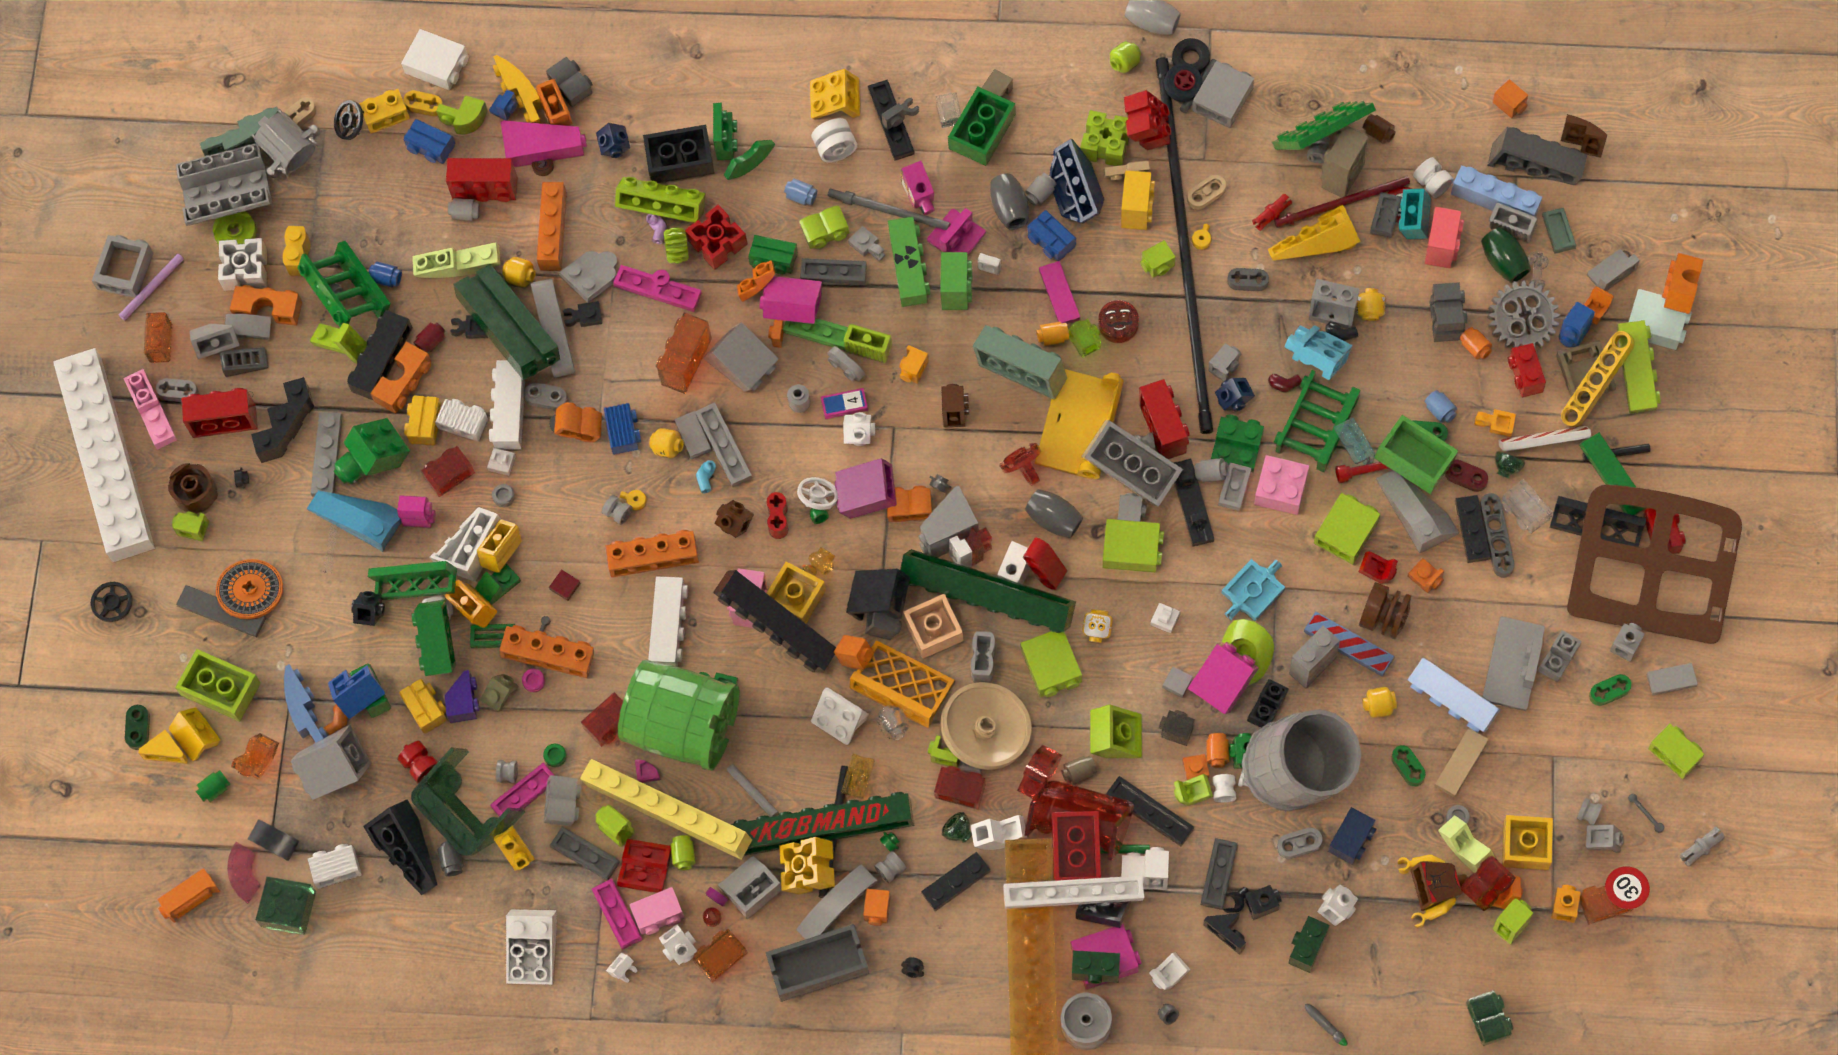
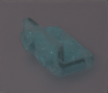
(1355, 442)

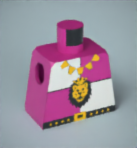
(914, 181)

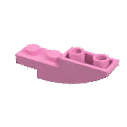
(150, 409)

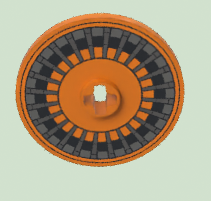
(260, 600)

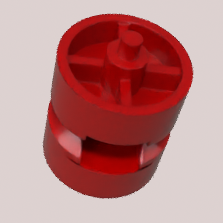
(417, 760)

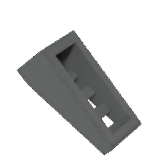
(236, 369)

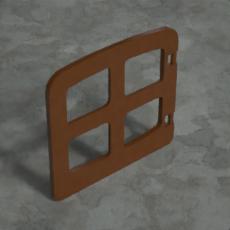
(1655, 561)

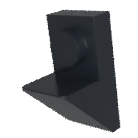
(1221, 927)

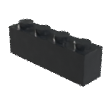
(380, 353)

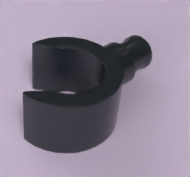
(1239, 900)

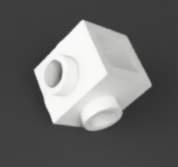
(858, 429)
(1338, 904)
(678, 945)

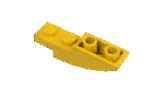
(517, 82)

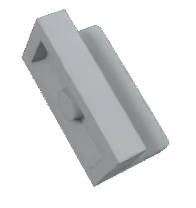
(1613, 270)

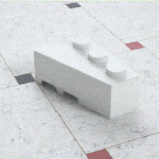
(462, 547)

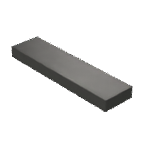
(208, 607)

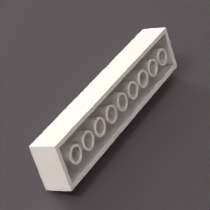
(103, 455)

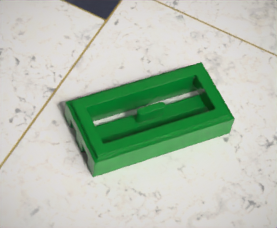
(487, 644)

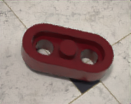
(1465, 476)

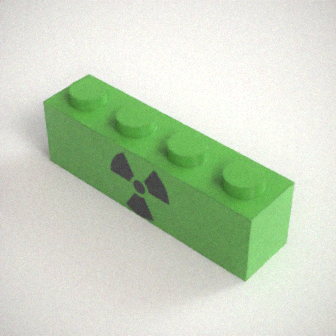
(907, 261)

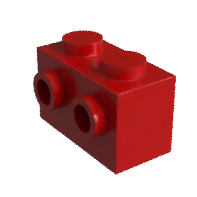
(1527, 370)

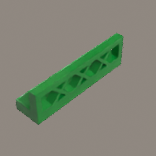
(411, 573)

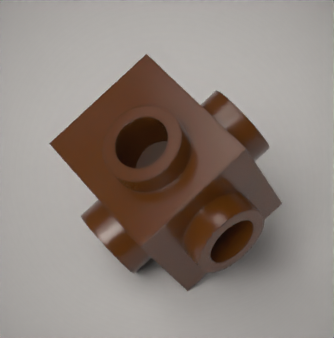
(733, 518)

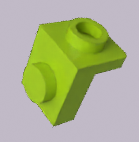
(1193, 790)

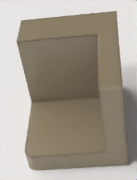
(998, 83)

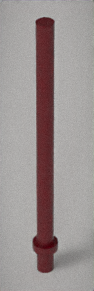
(1291, 218)

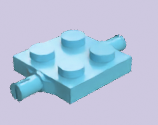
(1253, 589)

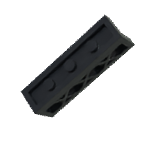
(1612, 518)

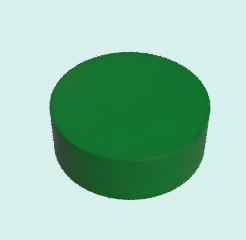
(554, 755)

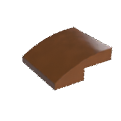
(1585, 134)

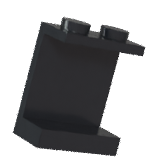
(878, 592)

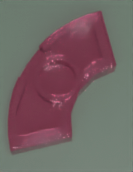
(240, 872)

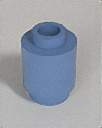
(800, 192)
(1441, 406)

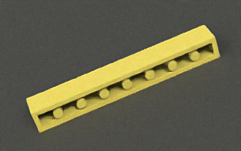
(666, 809)

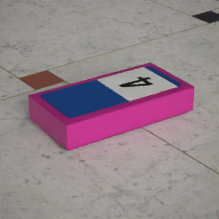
(844, 403)

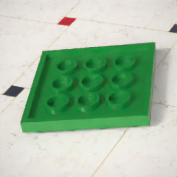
(1323, 125)

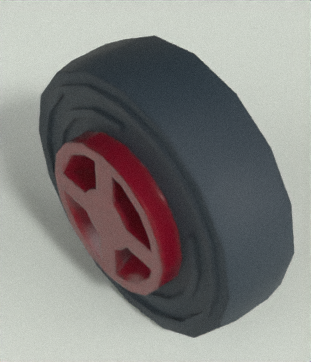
(1188, 76)

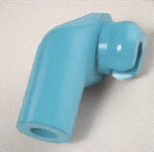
(704, 474)

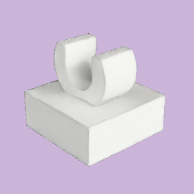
(501, 461)
(1165, 618)
(620, 966)

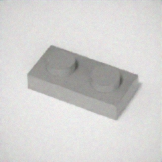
(1234, 487)

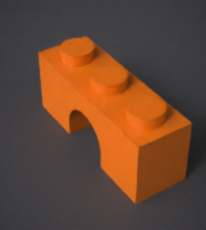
(1682, 283)
(250, 300)
(394, 393)

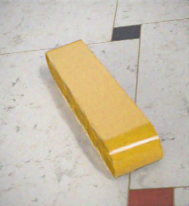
(1587, 385)

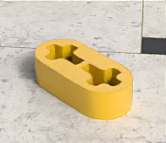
(423, 104)

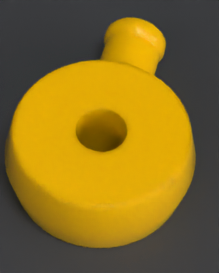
(1202, 234)
(632, 496)

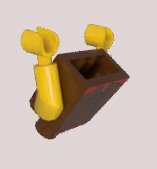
(1435, 885)

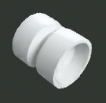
(1430, 174)

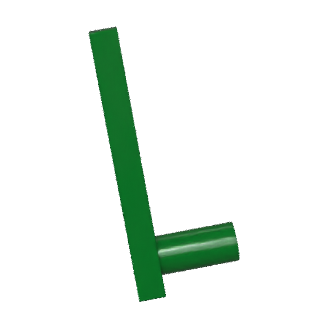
(1608, 467)

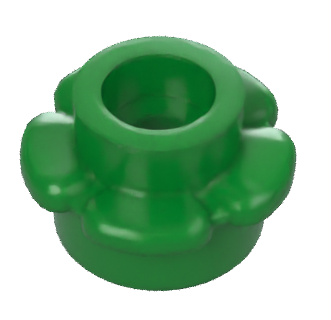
(890, 841)

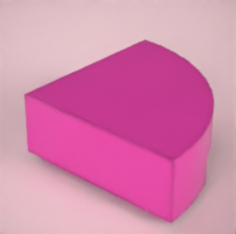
(645, 771)

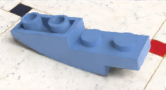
(300, 705)

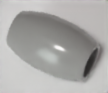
(1153, 16)

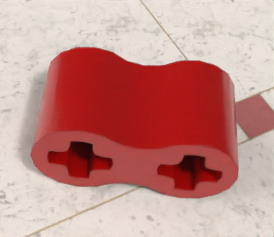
(777, 515)

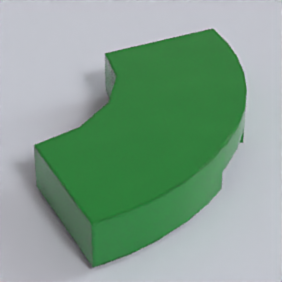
(749, 160)

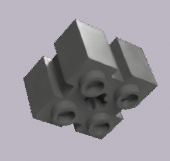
(1447, 312)

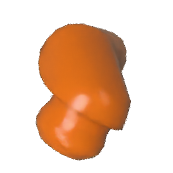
(338, 722)

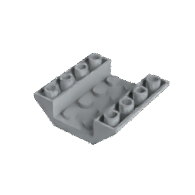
(224, 184)

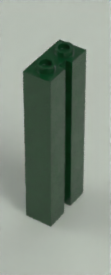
(507, 322)

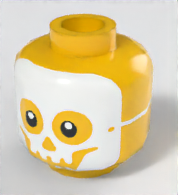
(1097, 625)

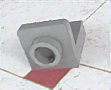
(1604, 838)

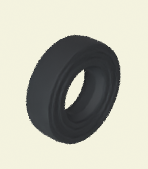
(1192, 44)

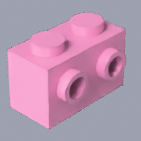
(657, 911)

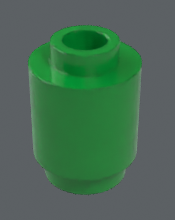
(212, 786)

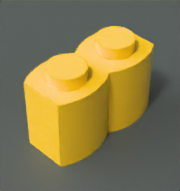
(296, 244)

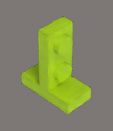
(340, 340)

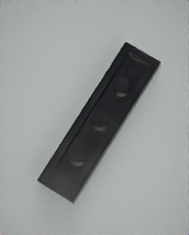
(896, 136)
(1152, 812)

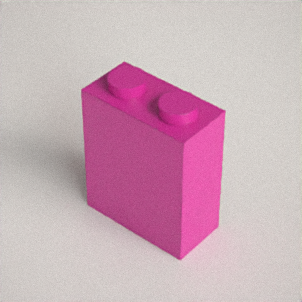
(791, 299)
(1223, 677)
(1111, 941)

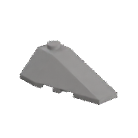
(1419, 515)

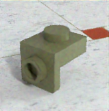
(498, 691)

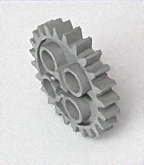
(1543, 311)

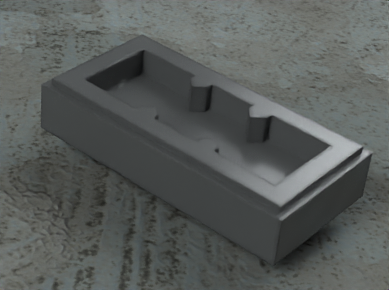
(1385, 215)

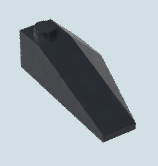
(401, 838)

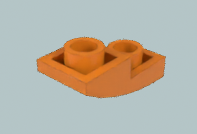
(761, 277)

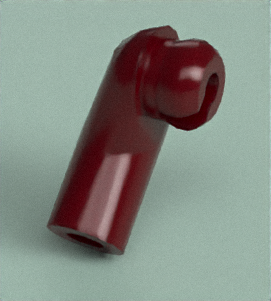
(1283, 384)

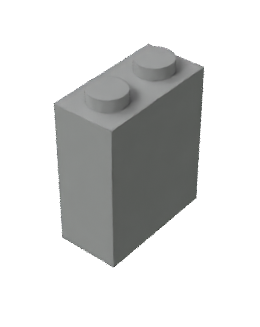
(1223, 94)
(1314, 657)

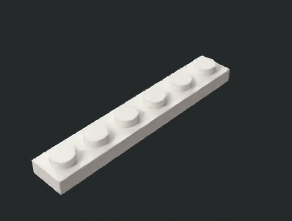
(1073, 892)

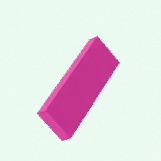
(1059, 293)
(524, 791)
(617, 914)

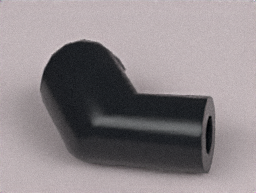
(1335, 330)

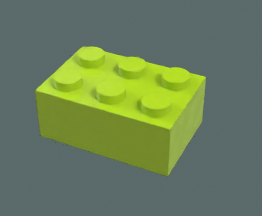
(218, 685)

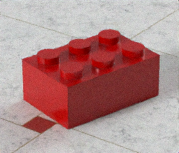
(482, 179)
(219, 413)
(1164, 419)
(1076, 845)

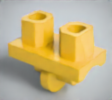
(514, 848)

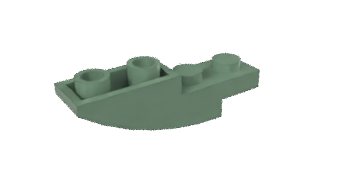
(237, 138)

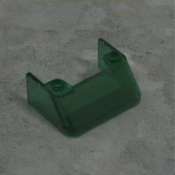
(447, 813)

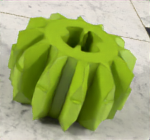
(676, 245)

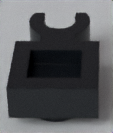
(587, 314)
(469, 327)

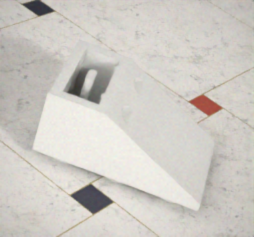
(530, 946)

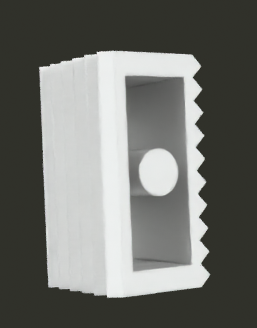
(461, 419)
(334, 866)

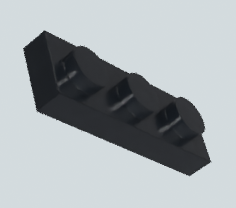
(1472, 529)
(955, 881)

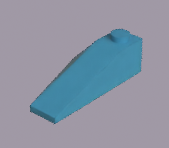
(362, 518)

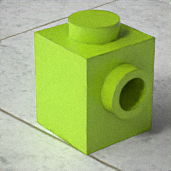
(1158, 259)

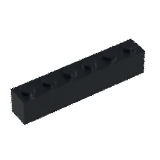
(775, 621)

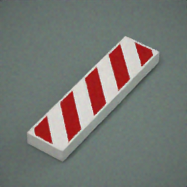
(1544, 438)

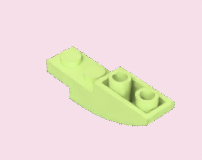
(455, 263)

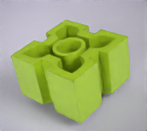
(1105, 138)

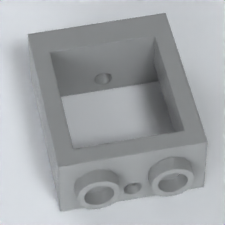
(116, 285)
(1342, 309)

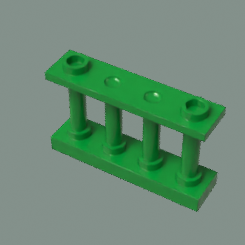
(356, 273)
(1330, 437)

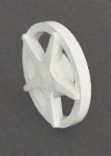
(817, 493)

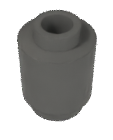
(450, 859)

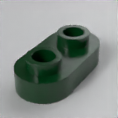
(137, 726)

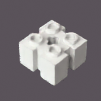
(242, 264)

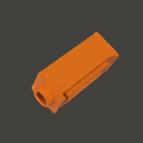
(187, 895)

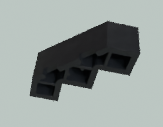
(285, 421)

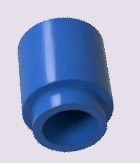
(385, 274)

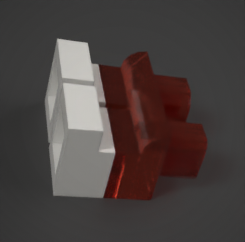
(971, 549)

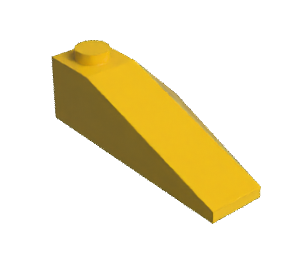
(1330, 234)

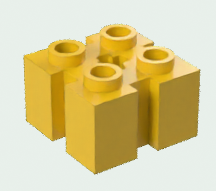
(807, 866)

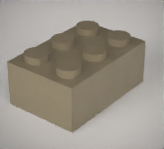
(1344, 161)

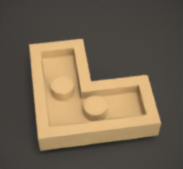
(1116, 172)

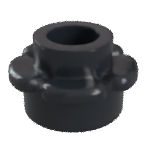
(241, 478)

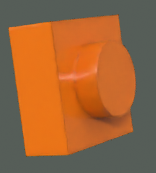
(776, 333)
(1195, 766)

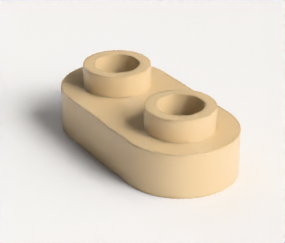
(1205, 192)

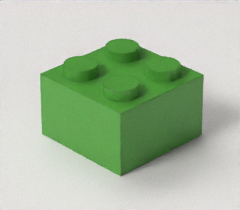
(956, 280)

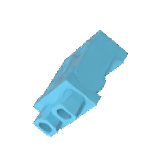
(1319, 350)

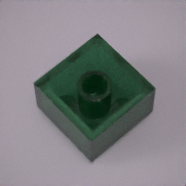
(285, 905)

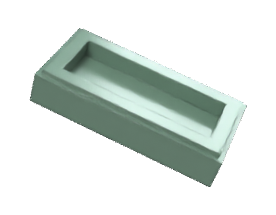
(1559, 230)

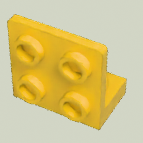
(835, 93)

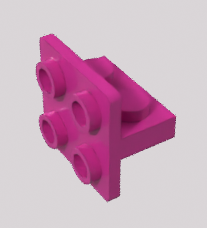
(960, 236)

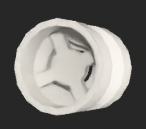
(1224, 788)

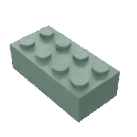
(1020, 361)

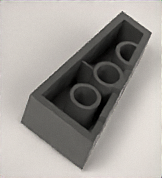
(1537, 156)

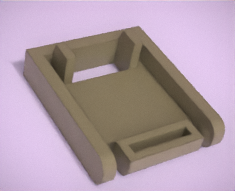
(1576, 371)

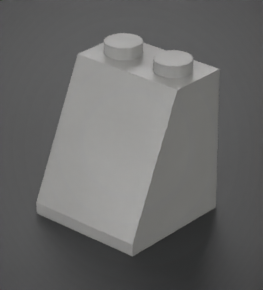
(742, 357)
(949, 519)
(331, 763)

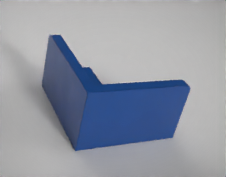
(355, 691)

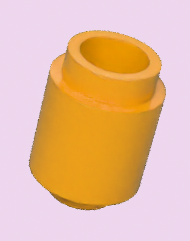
(1052, 333)

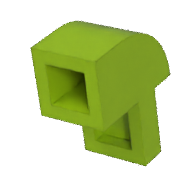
(466, 118)

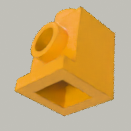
(913, 365)
(1564, 911)

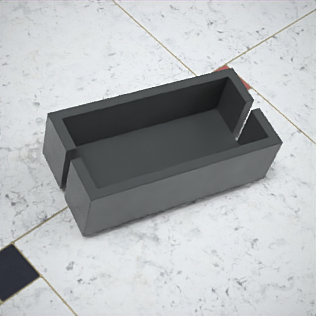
(817, 962)

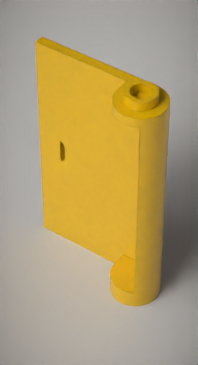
(1082, 408)

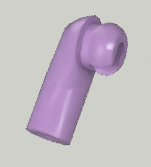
(658, 226)

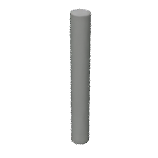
(752, 791)

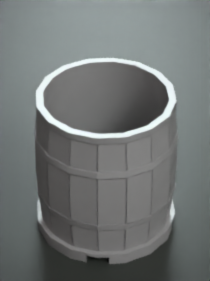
(1301, 759)

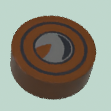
(543, 167)

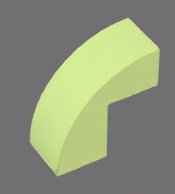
(1463, 844)

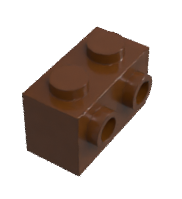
(954, 405)

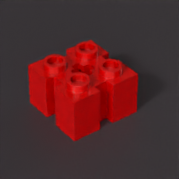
(1147, 120)
(728, 237)

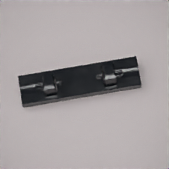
(1193, 505)

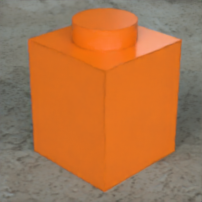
(1510, 99)
(853, 652)
(876, 906)

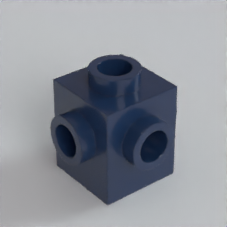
(613, 140)
(1234, 394)

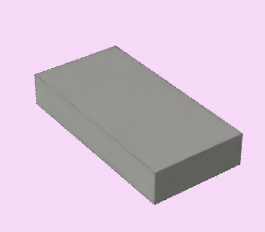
(692, 435)
(1672, 679)

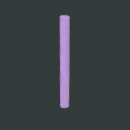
(156, 281)

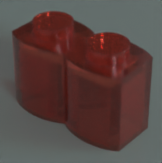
(1487, 883)

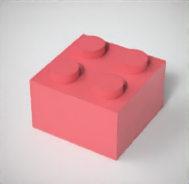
(1444, 237)

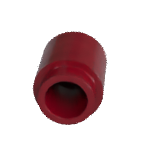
(430, 337)

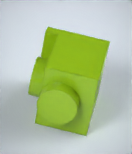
(190, 525)

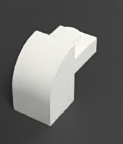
(992, 833)

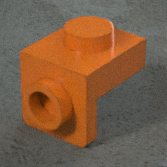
(1599, 302)
(1510, 894)

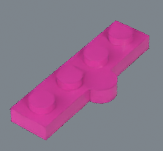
(657, 287)

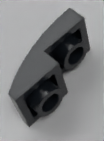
(1268, 703)
(273, 840)

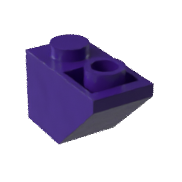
(460, 699)

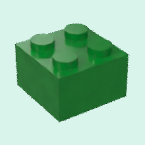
(376, 446)

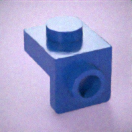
(504, 105)

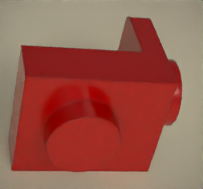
(1378, 568)

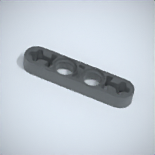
(1497, 535)

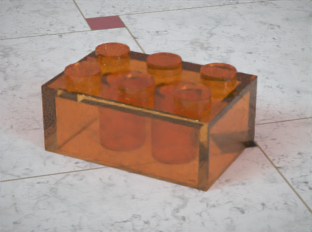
(683, 352)

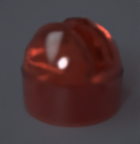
(707, 919)

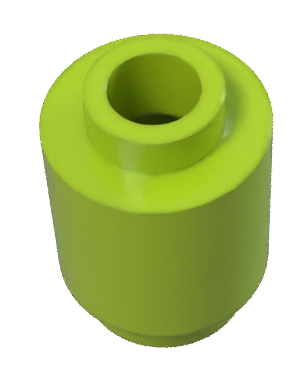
(683, 852)

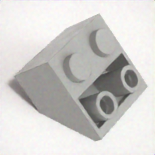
(750, 887)

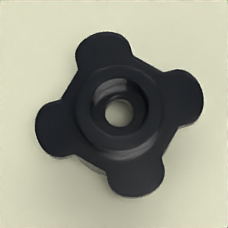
(912, 967)

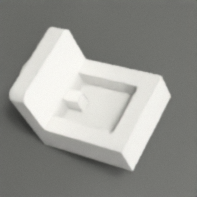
(1169, 972)

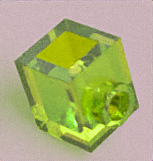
(1085, 337)

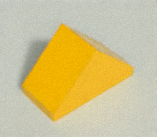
(162, 749)

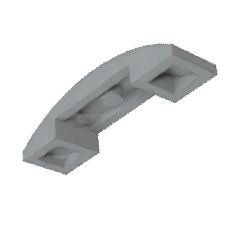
(836, 902)

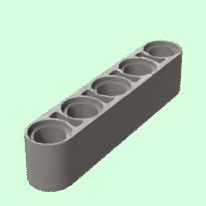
(552, 323)

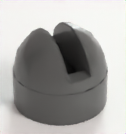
(1171, 1017)

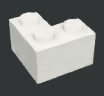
(1152, 867)

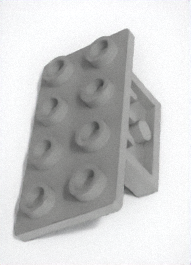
(1513, 663)

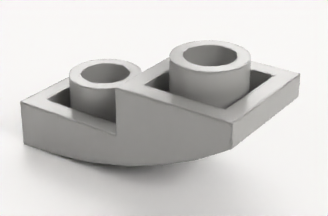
(249, 325)
(1559, 656)

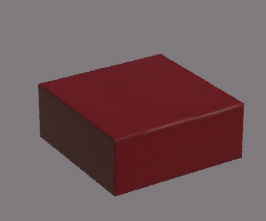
(564, 585)

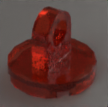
(1021, 460)

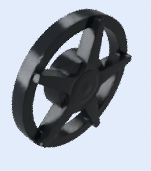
(348, 120)
(111, 601)

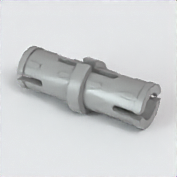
(1702, 846)

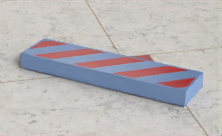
(1352, 645)

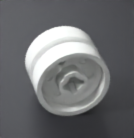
(834, 140)

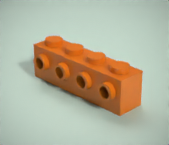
(652, 553)
(546, 651)

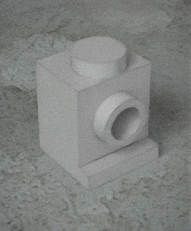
(1225, 361)
(1624, 647)

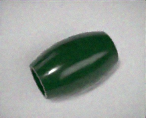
(1505, 255)

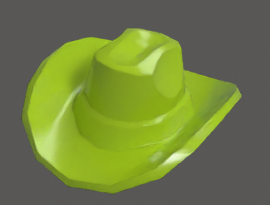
(1253, 641)

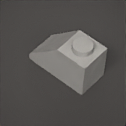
(213, 339)

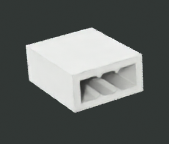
(435, 59)

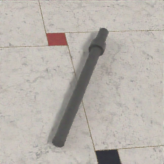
(850, 198)

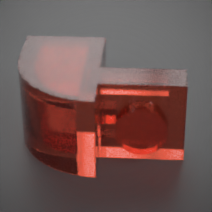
(1039, 770)

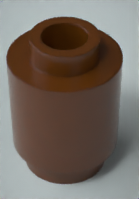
(1379, 128)

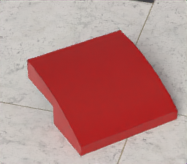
(644, 866)

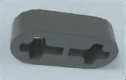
(1248, 279)

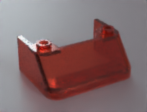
(1064, 797)

